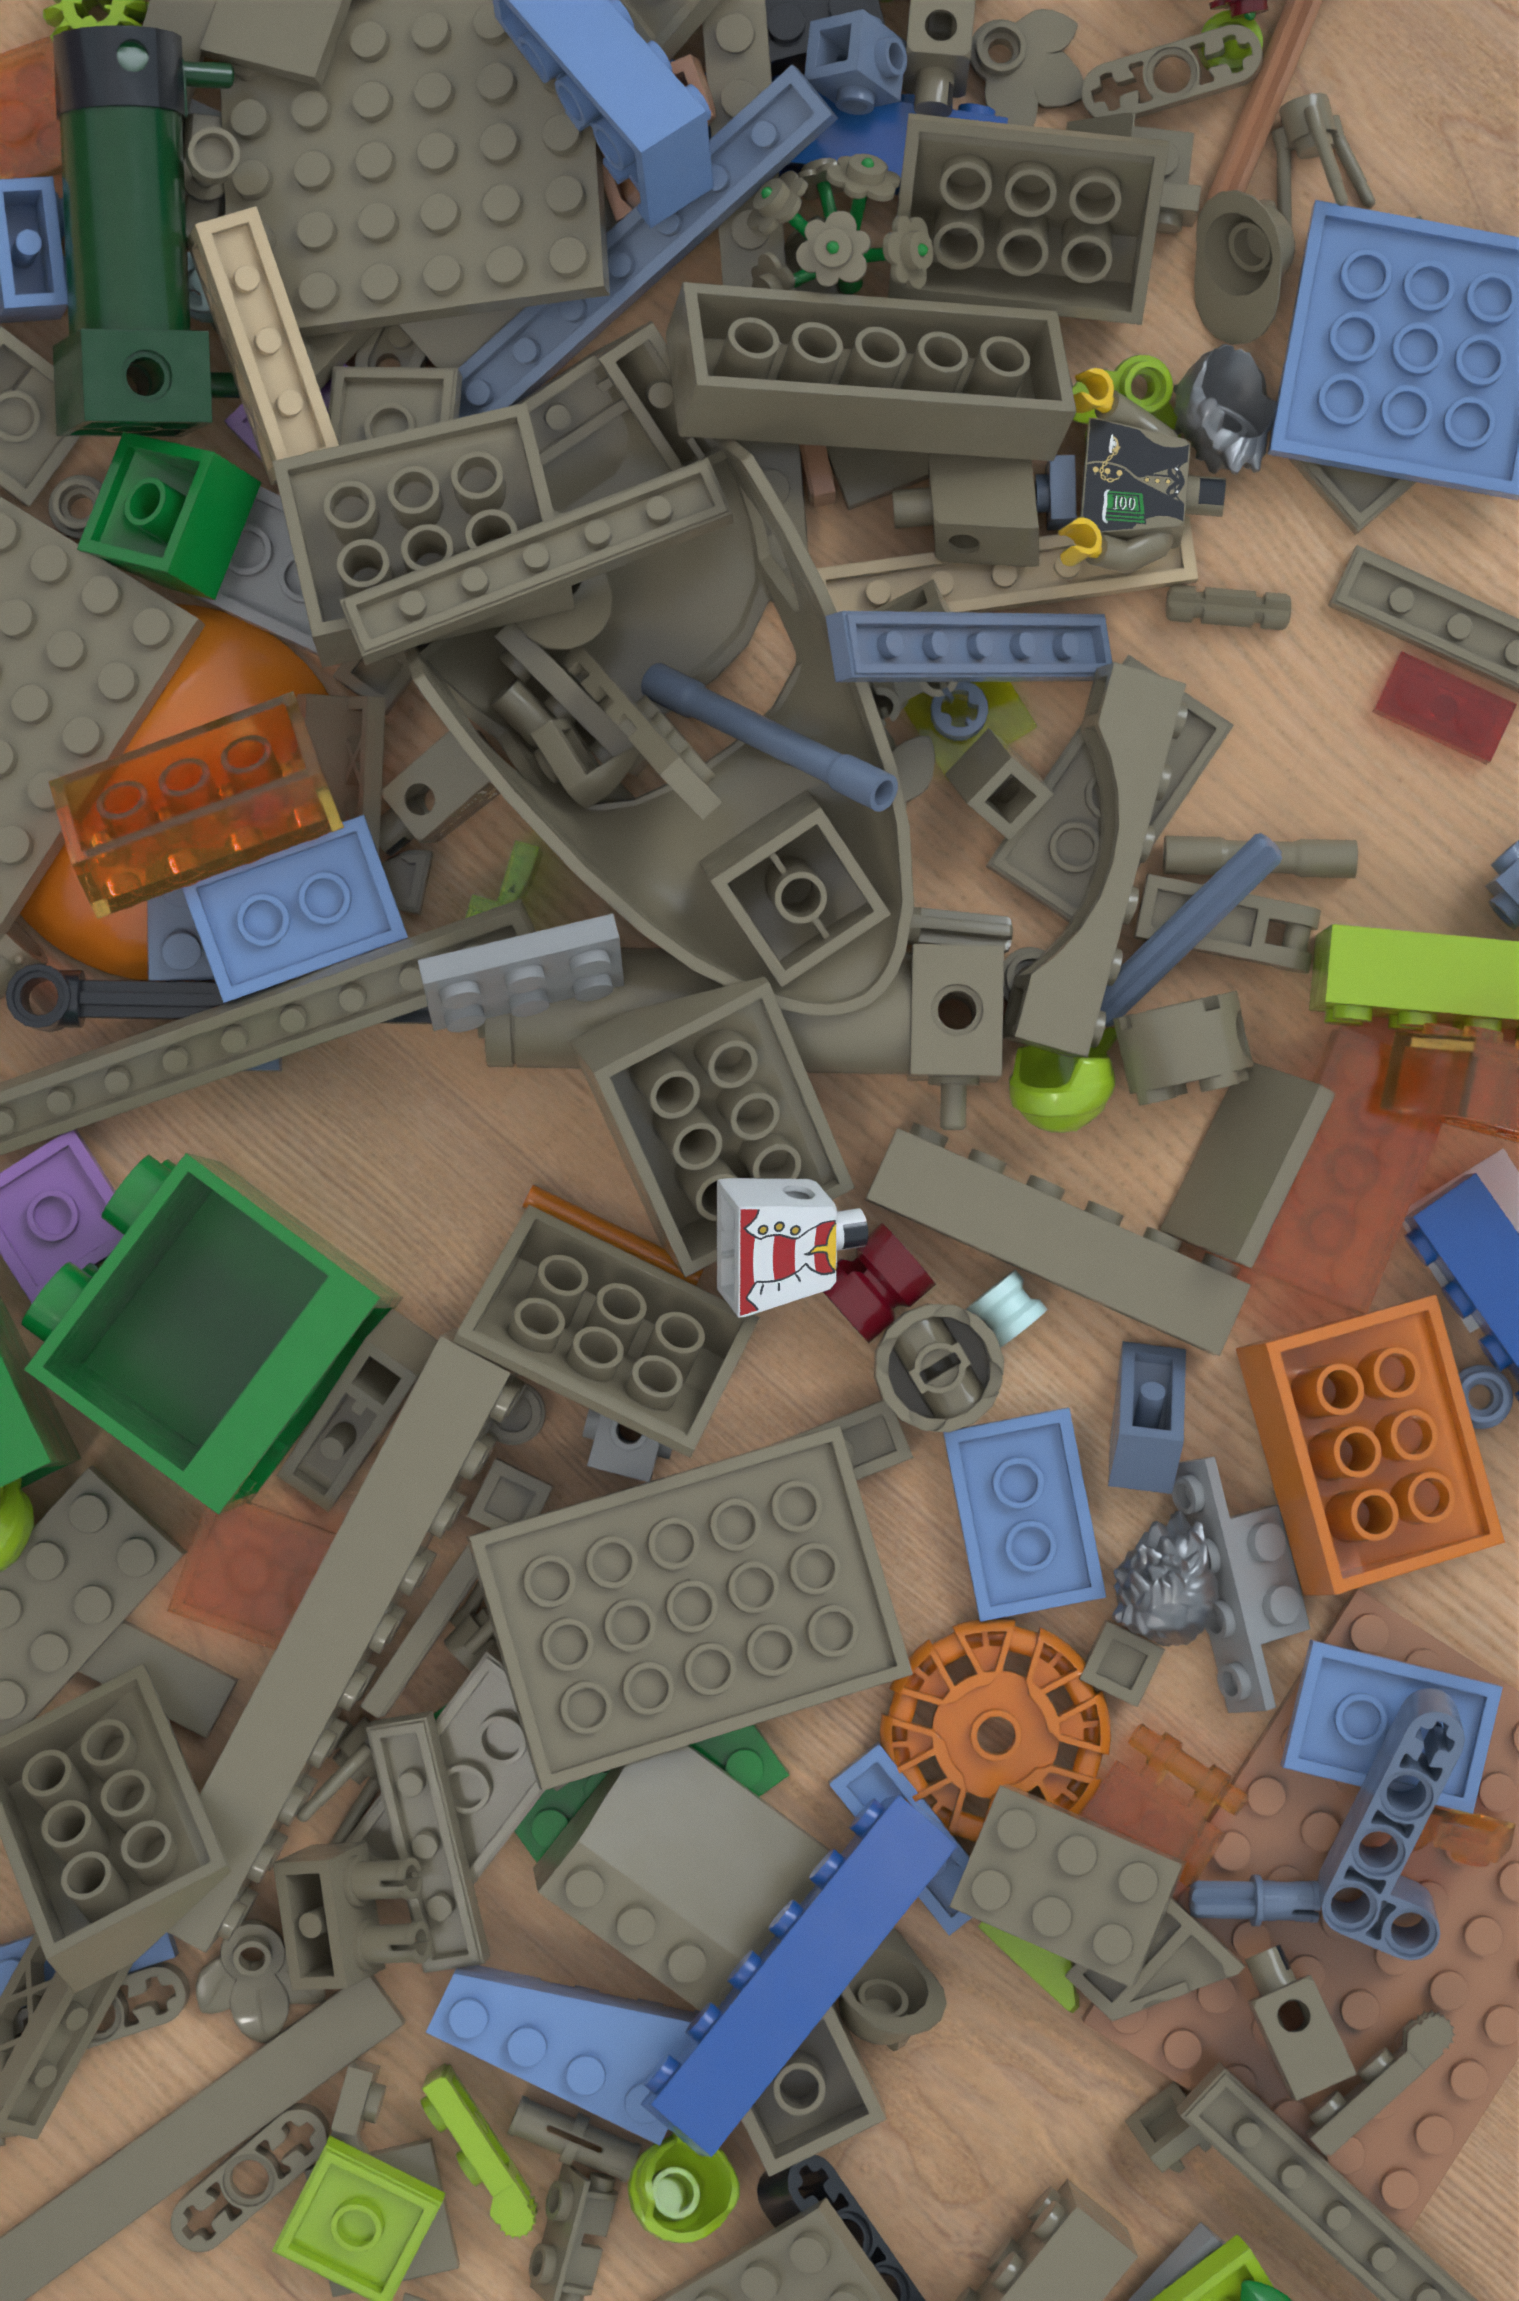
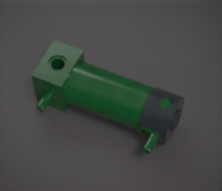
(127, 236)

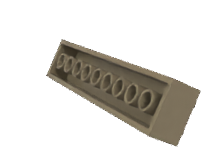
(344, 1619)

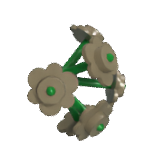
(838, 248)

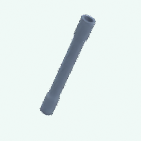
(841, 771)

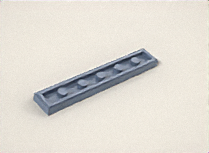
(966, 646)

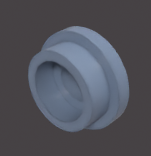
(1500, 1395)

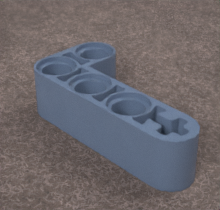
(1401, 1816)

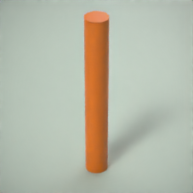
(606, 1231)

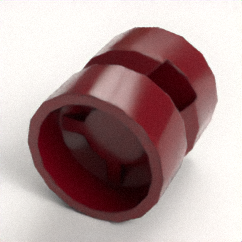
(877, 1283)

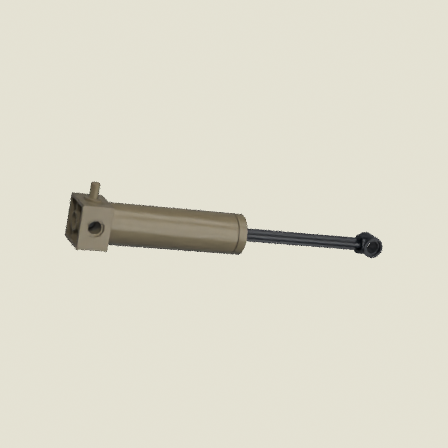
(887, 1037)

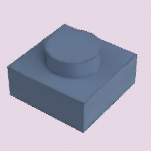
(1057, 492)

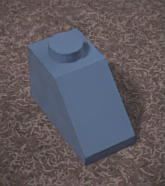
(1148, 1418)

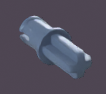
(1255, 1900)

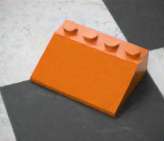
(1370, 1446)

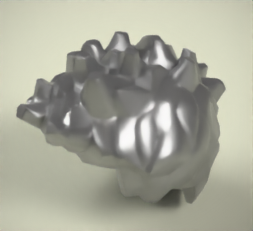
(1225, 410)
(1167, 1583)

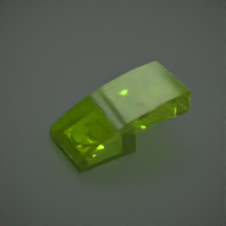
(517, 879)

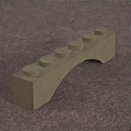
(1129, 736)

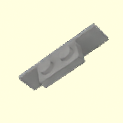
(1256, 1582)

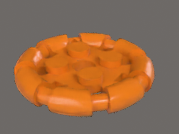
(996, 1694)

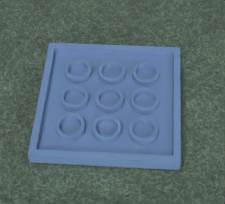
(1404, 352)

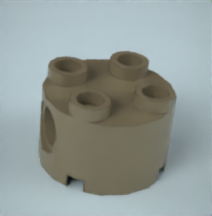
(1183, 1045)
(939, 1367)

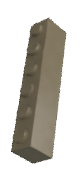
(1058, 1241)

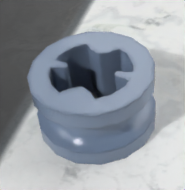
(975, 700)

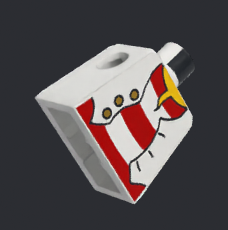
(779, 1241)

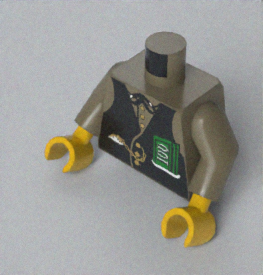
(1132, 483)

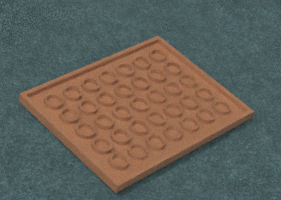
(1368, 1993)

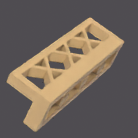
(260, 337)

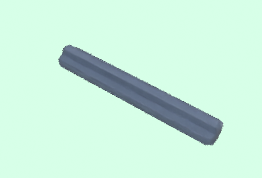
(1190, 924)

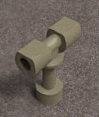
(209, 161)

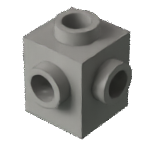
(616, 1454)

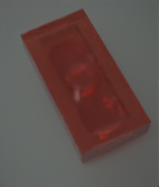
(1444, 708)

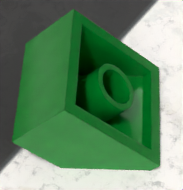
(170, 514)

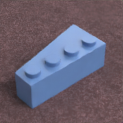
(624, 91)
(564, 2039)

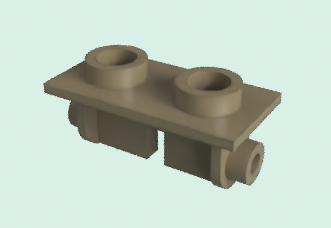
(562, 2264)

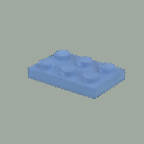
(295, 911)
(1024, 1514)
(1350, 1704)

